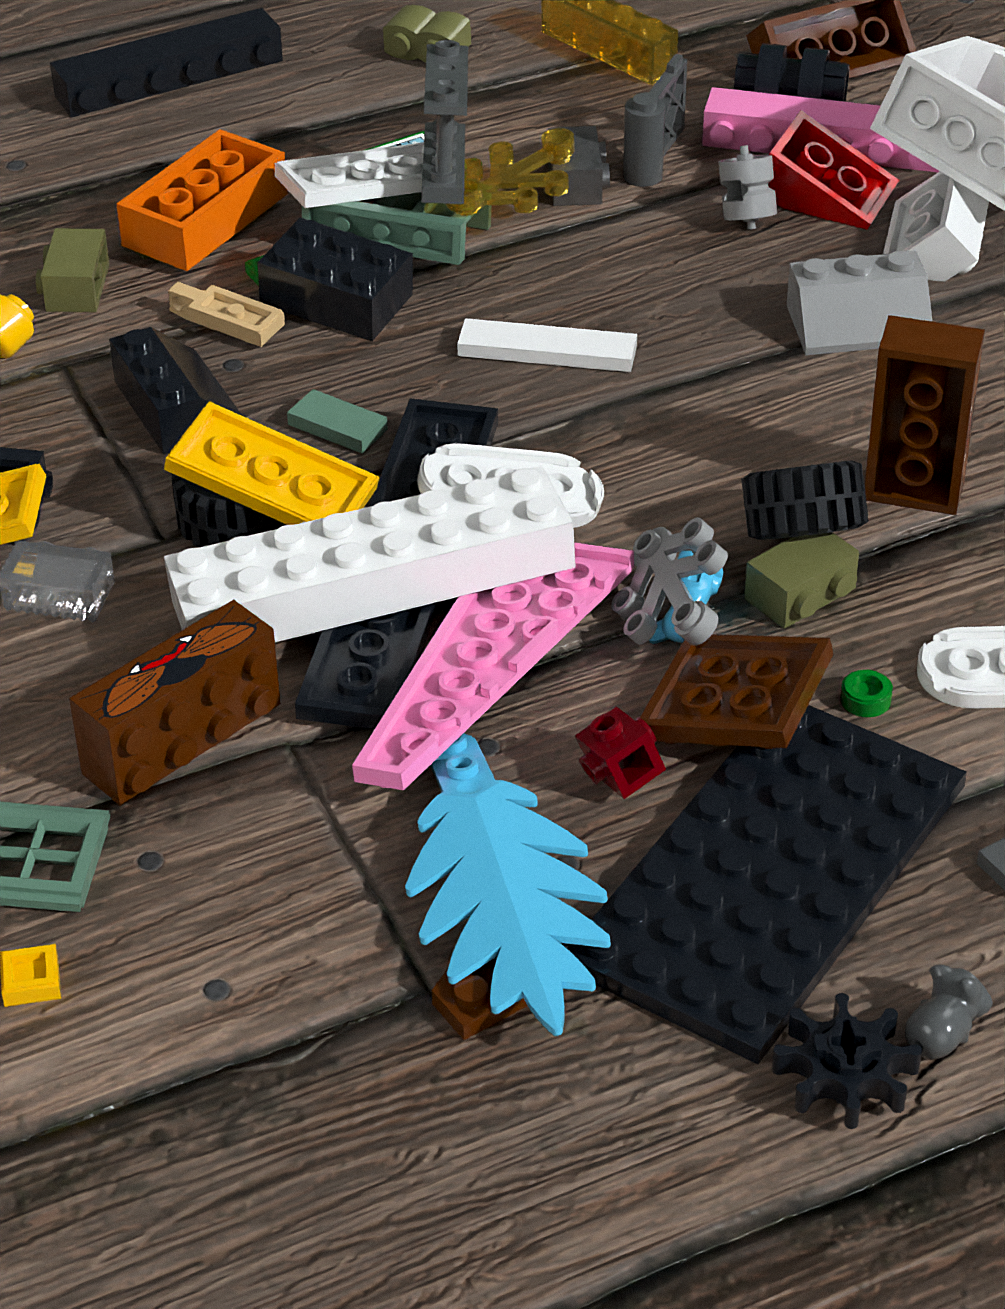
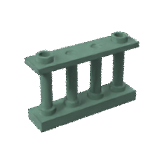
(405, 223)

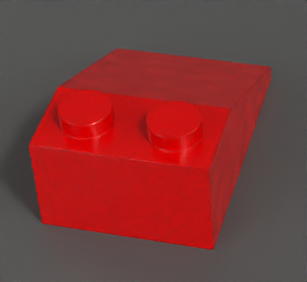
(827, 176)

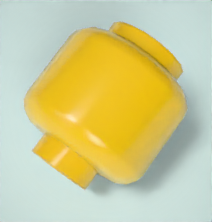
(15, 325)

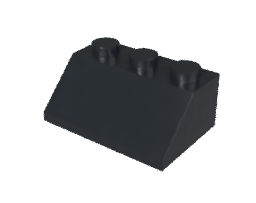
(164, 383)

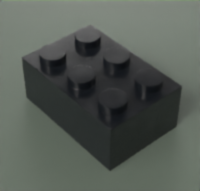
(336, 278)

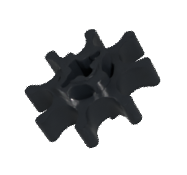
(846, 1060)

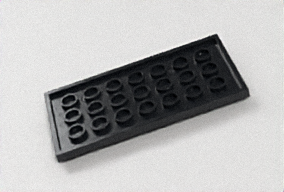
(767, 880)

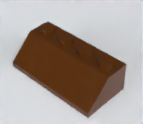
(857, 32)

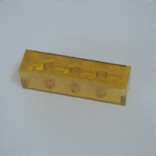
(612, 35)

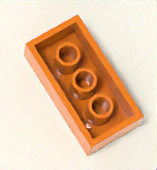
(201, 200)

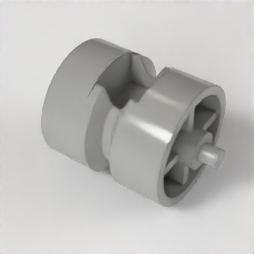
(747, 187)

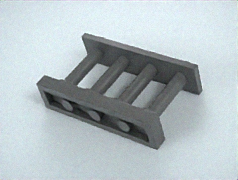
(445, 138)

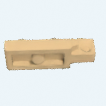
(226, 312)

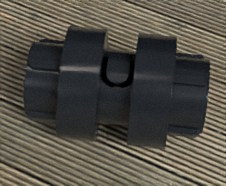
(806, 77)

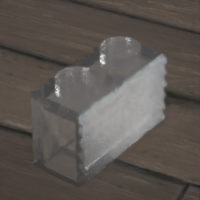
(56, 580)

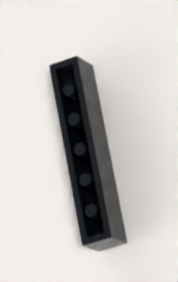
(166, 62)

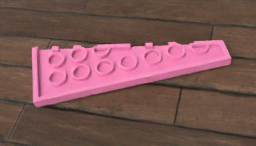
(478, 657)

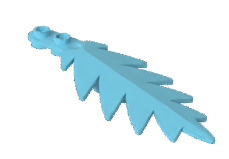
(504, 886)

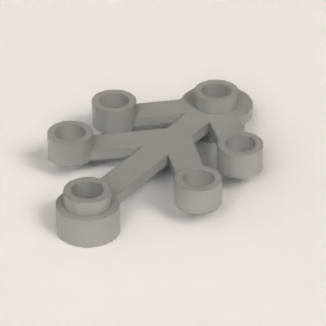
(656, 554)

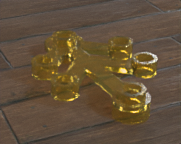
(556, 148)

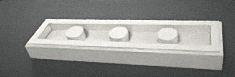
(547, 345)

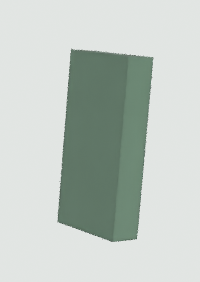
(337, 421)

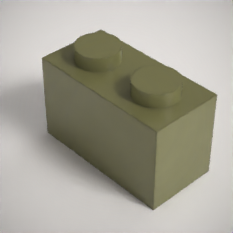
(73, 270)
(801, 576)

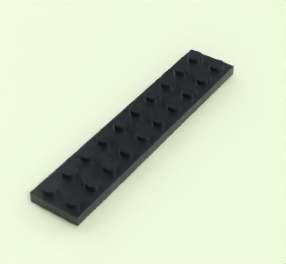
(367, 662)

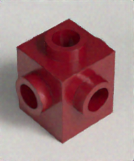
(619, 752)

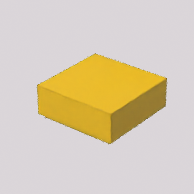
(30, 975)

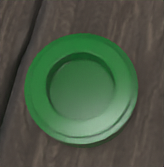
(866, 693)

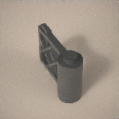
(654, 124)

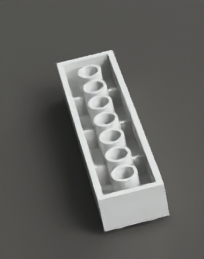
(381, 556)

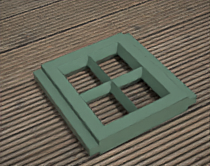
(56, 820)

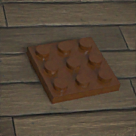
(738, 690)

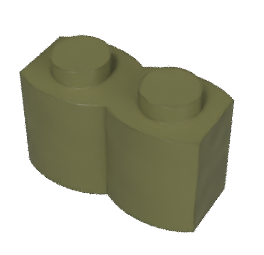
(417, 26)

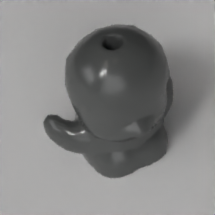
(948, 1016)

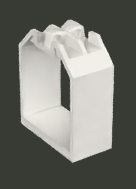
(952, 113)

